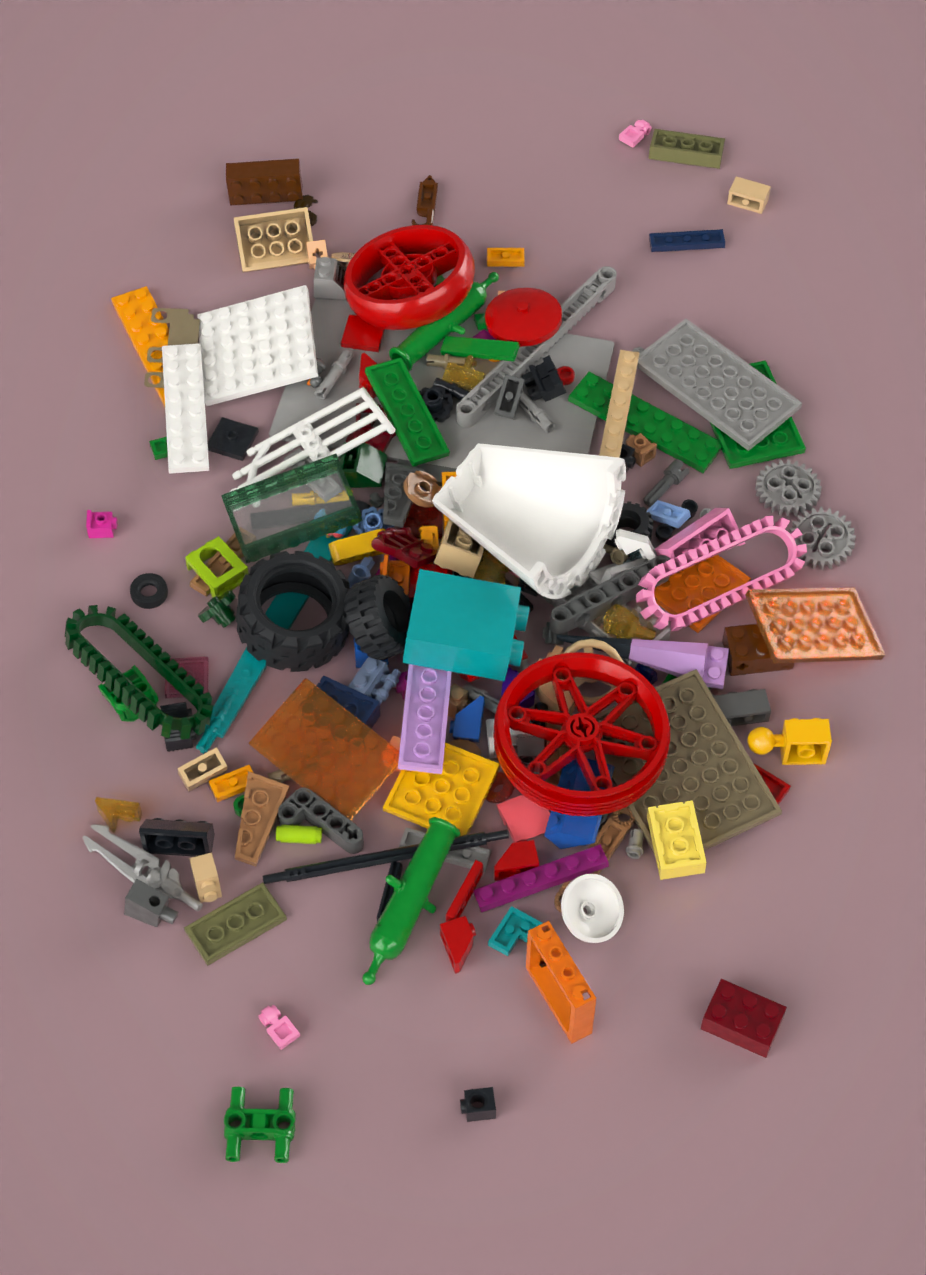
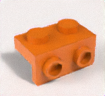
(396, 570)

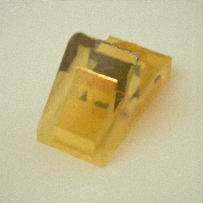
(112, 810)

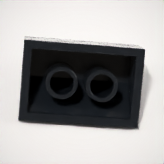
(177, 837)

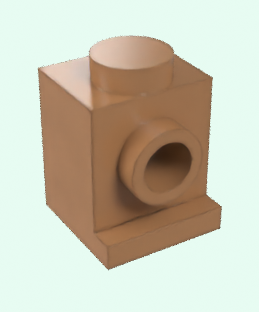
(644, 449)
(457, 700)

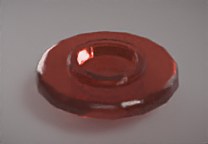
(504, 793)

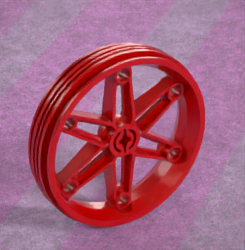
(581, 733)

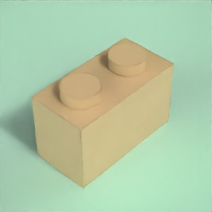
(748, 195)
(202, 769)
(205, 877)

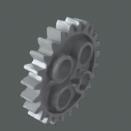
(788, 488)
(838, 546)

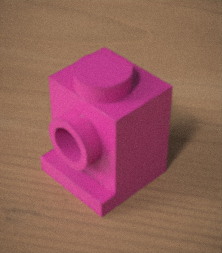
(101, 524)

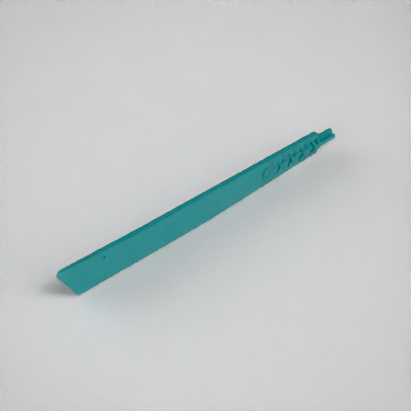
(248, 670)

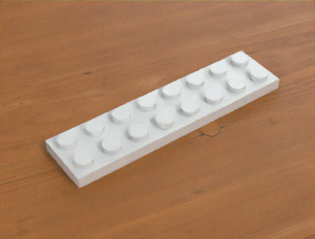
(185, 408)

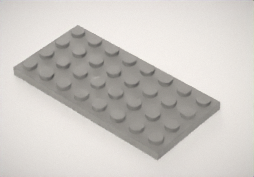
(717, 384)

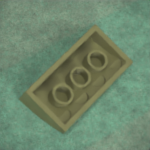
(686, 148)

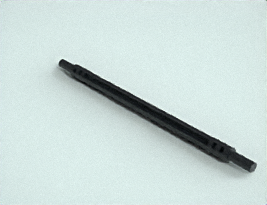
(376, 858)

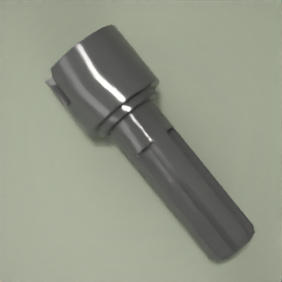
(672, 476)

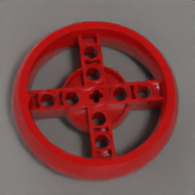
(411, 265)

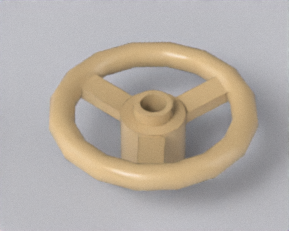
(588, 646)

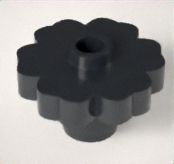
(437, 402)

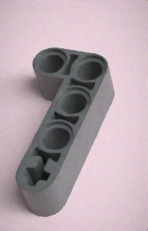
(330, 818)

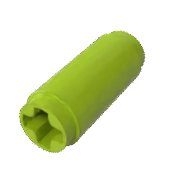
(299, 834)

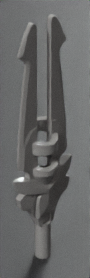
(162, 879)

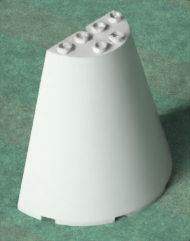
(537, 511)

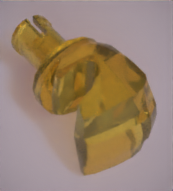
(625, 624)

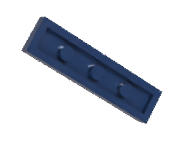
(687, 240)

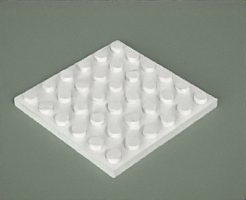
(257, 345)

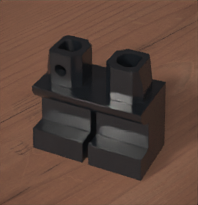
(547, 381)

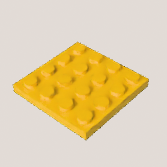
(450, 796)

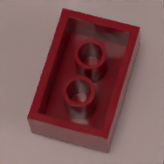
(743, 1018)

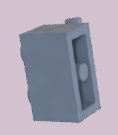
(375, 679)

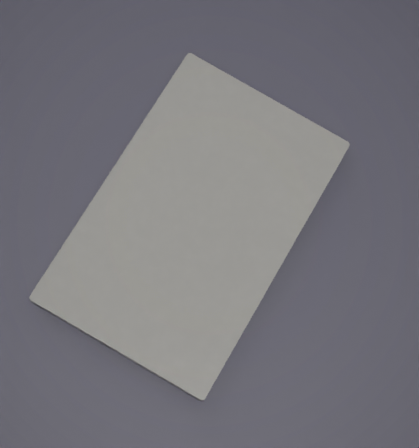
(572, 424)

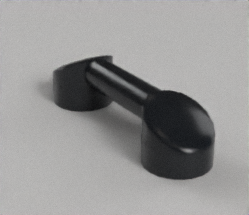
(665, 531)

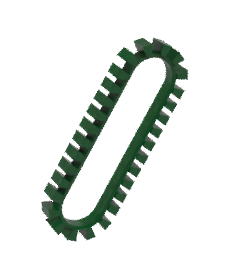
(124, 687)

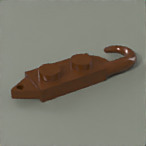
(427, 200)

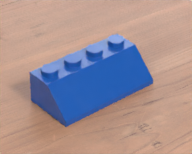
(570, 830)

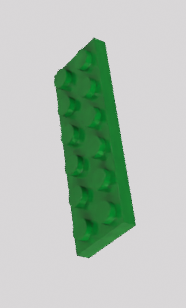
(407, 412)

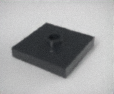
(232, 438)

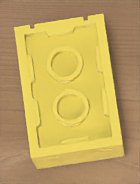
(676, 840)

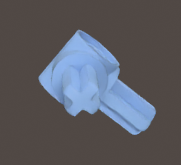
(361, 571)

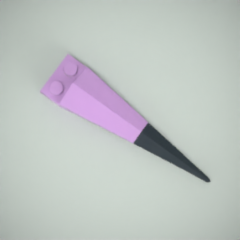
(669, 656)

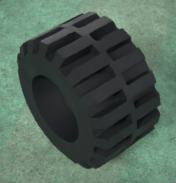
(635, 518)

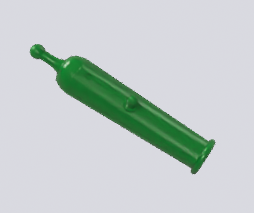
(428, 336)
(410, 895)

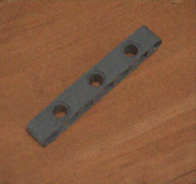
(602, 597)

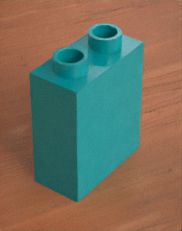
(465, 625)

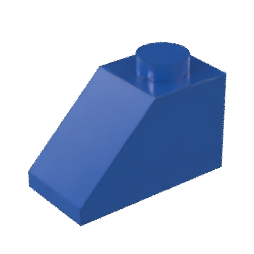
(469, 721)

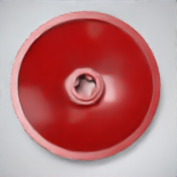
(523, 316)

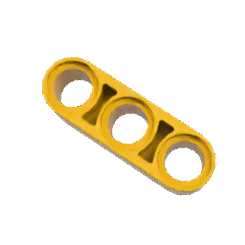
(353, 548)

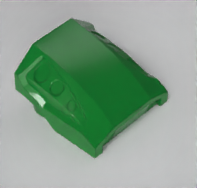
(141, 683)

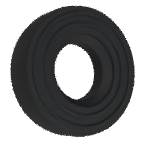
(153, 601)

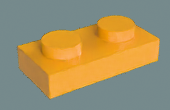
(505, 257)
(230, 783)

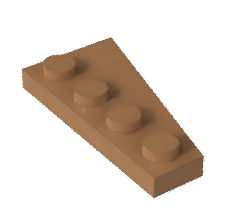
(258, 816)

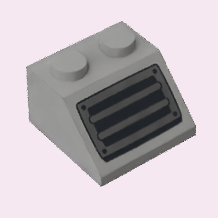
(329, 279)

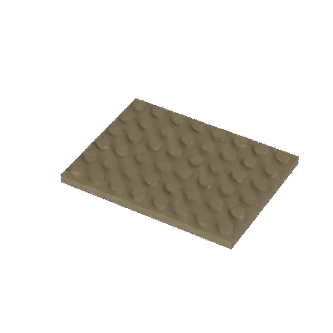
(701, 764)

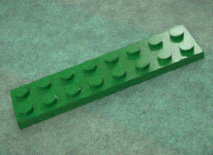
(658, 426)

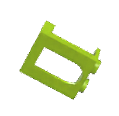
(227, 581)

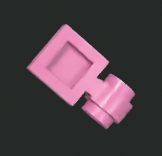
(633, 135)
(281, 1030)

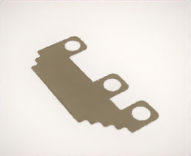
(182, 331)

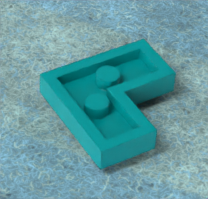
(511, 928)

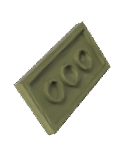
(235, 923)

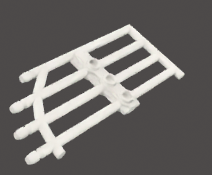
(309, 438)

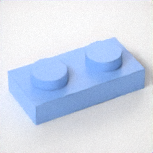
(669, 514)

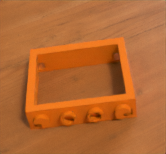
(560, 982)

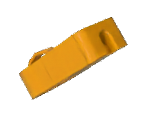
(430, 536)

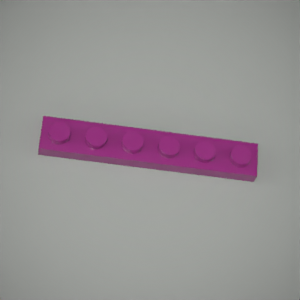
(540, 878)

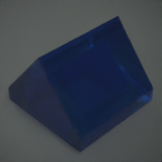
(647, 672)

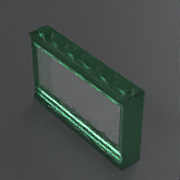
(291, 508)

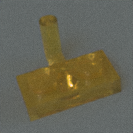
(463, 375)

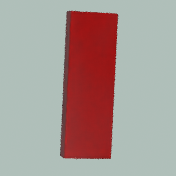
(465, 891)

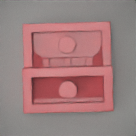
(523, 818)

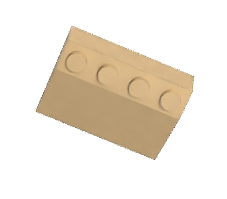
(273, 239)

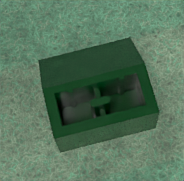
(364, 466)

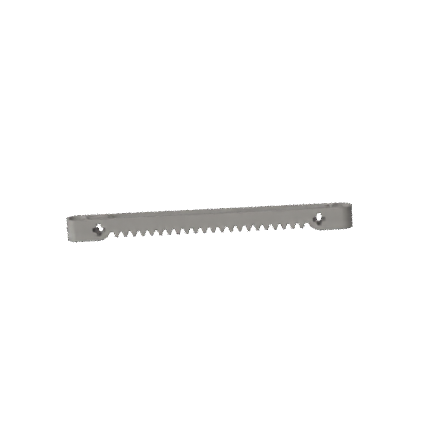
(480, 398)

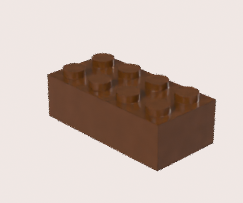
(264, 181)

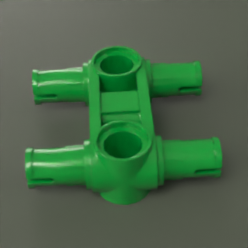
(259, 1124)

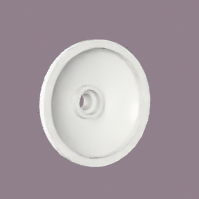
(602, 904)

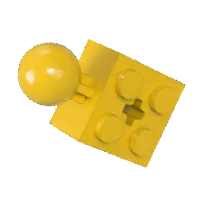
(799, 743)

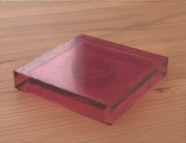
(196, 667)

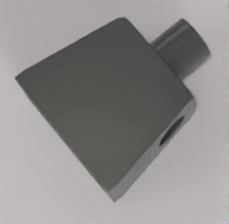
(148, 905)

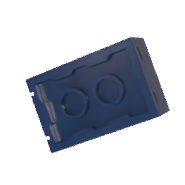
(357, 703)

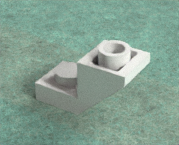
(633, 541)

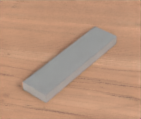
(461, 857)

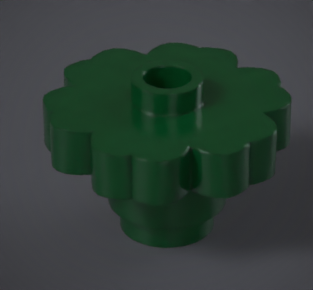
(219, 609)

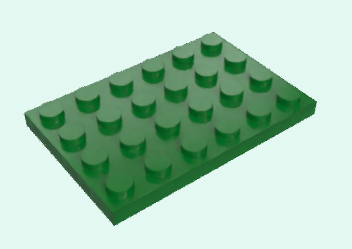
(780, 443)

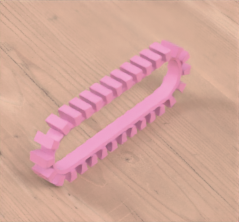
(711, 549)

